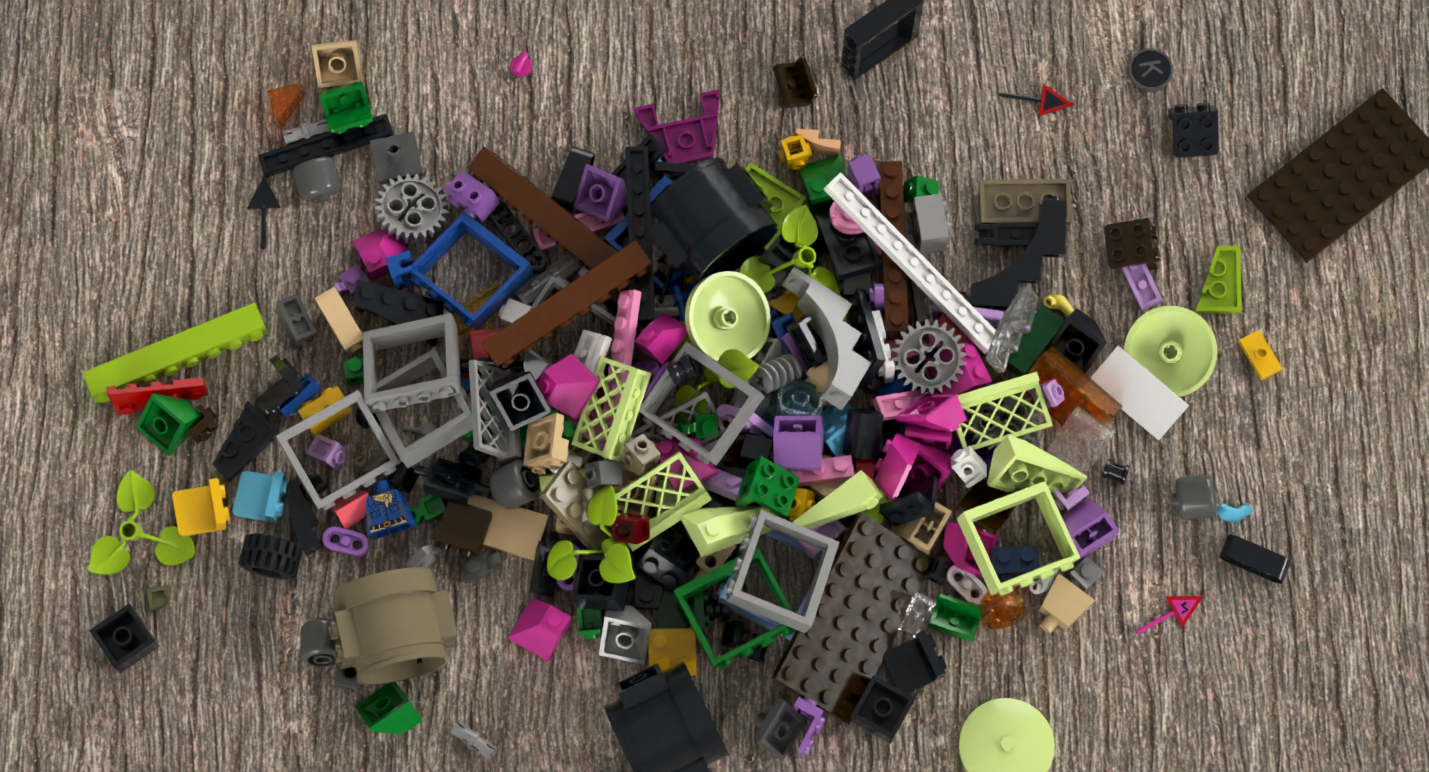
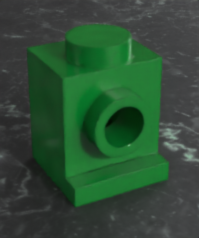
(354, 371)

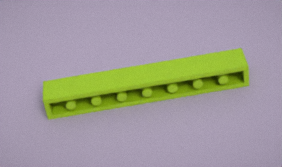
(177, 352)

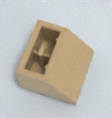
(924, 531)

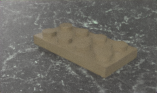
(1020, 199)
(569, 499)

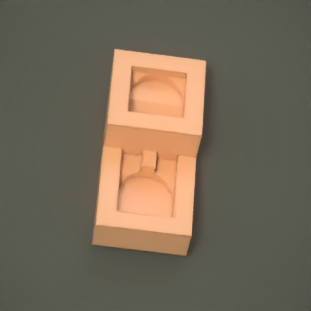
(823, 146)

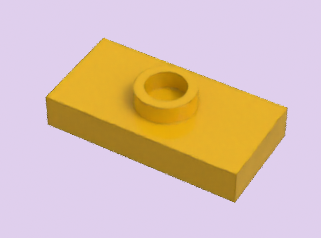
(1260, 355)

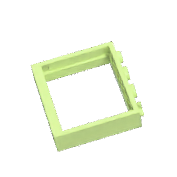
(1054, 521)

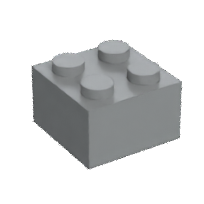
(930, 223)

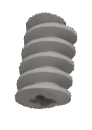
(776, 373)

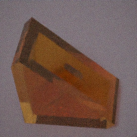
(284, 102)

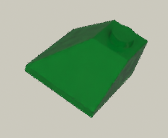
(817, 176)
(167, 421)
(388, 711)

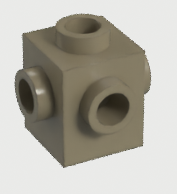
(640, 454)

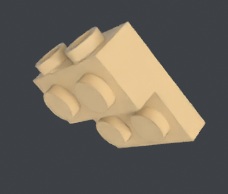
(545, 444)

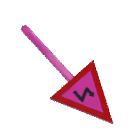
(1181, 607)

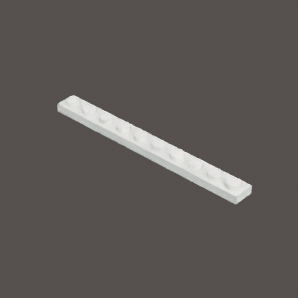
(911, 261)

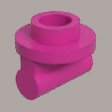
(521, 65)

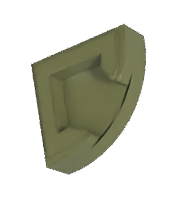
(157, 597)

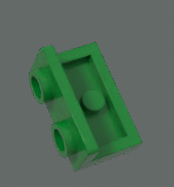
(955, 617)

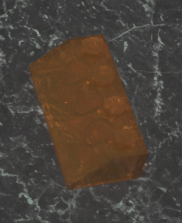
(1077, 388)

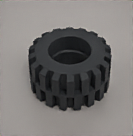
(270, 556)

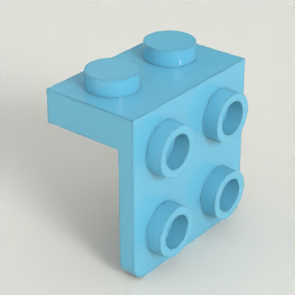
(261, 496)

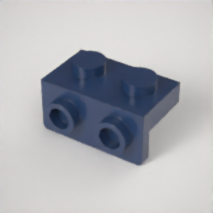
(1014, 561)

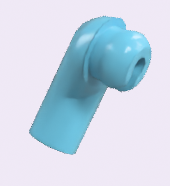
(1232, 514)

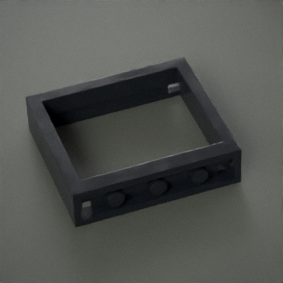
(858, 59)

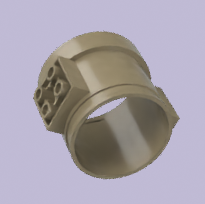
(390, 623)

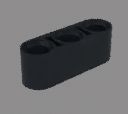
(571, 176)
(1255, 559)

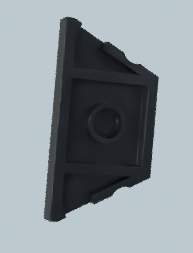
(782, 252)

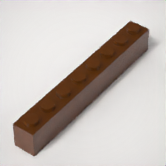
(540, 208)
(893, 277)
(566, 304)

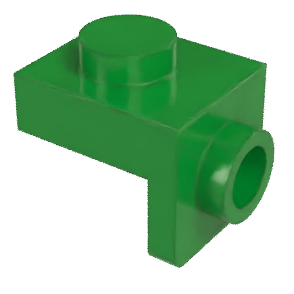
(918, 187)
(589, 623)

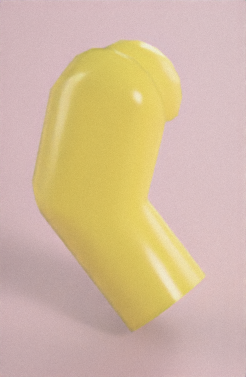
(1058, 302)

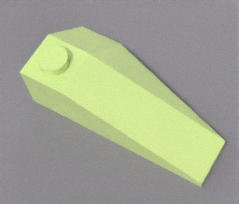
(1022, 465)
(848, 499)
(720, 527)

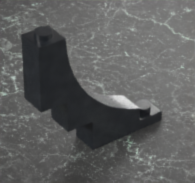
(1048, 241)

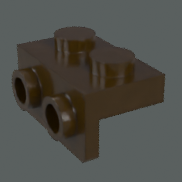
(795, 83)

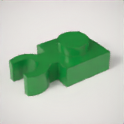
(430, 508)

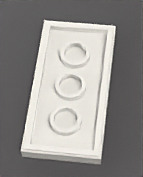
(1139, 393)

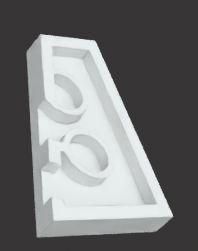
(888, 368)

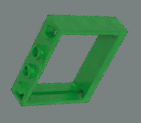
(714, 577)

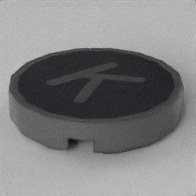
(1150, 70)

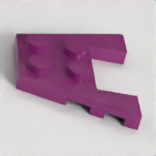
(686, 139)

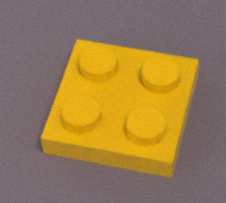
(672, 647)

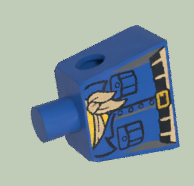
(387, 512)

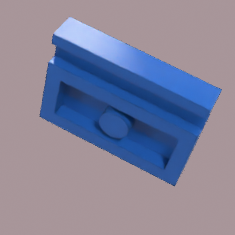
(307, 392)

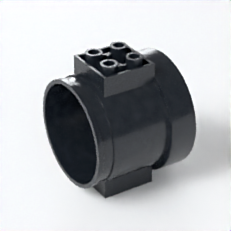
(712, 219)
(664, 722)

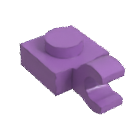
(348, 280)

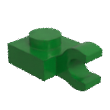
(703, 426)

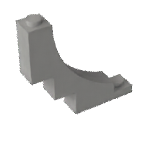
(838, 337)

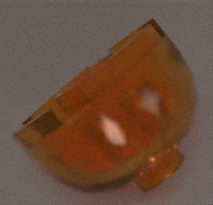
(1000, 611)

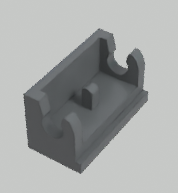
(295, 320)

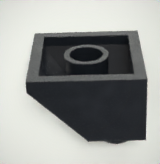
(1079, 340)
(519, 399)

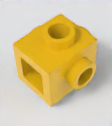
(794, 152)
(801, 503)

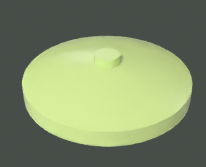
(726, 314)
(1174, 347)
(1006, 738)

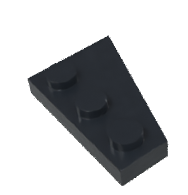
(247, 440)

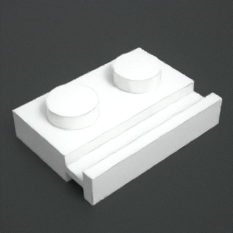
(591, 347)

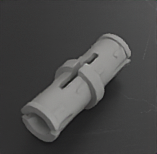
(305, 131)
(474, 740)

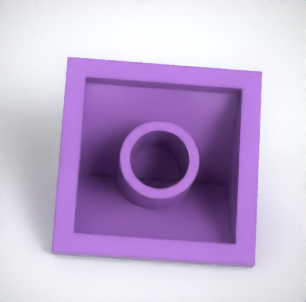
(600, 194)

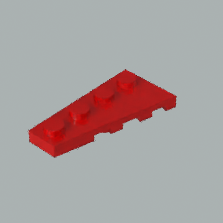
(135, 398)

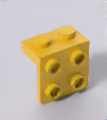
(200, 509)

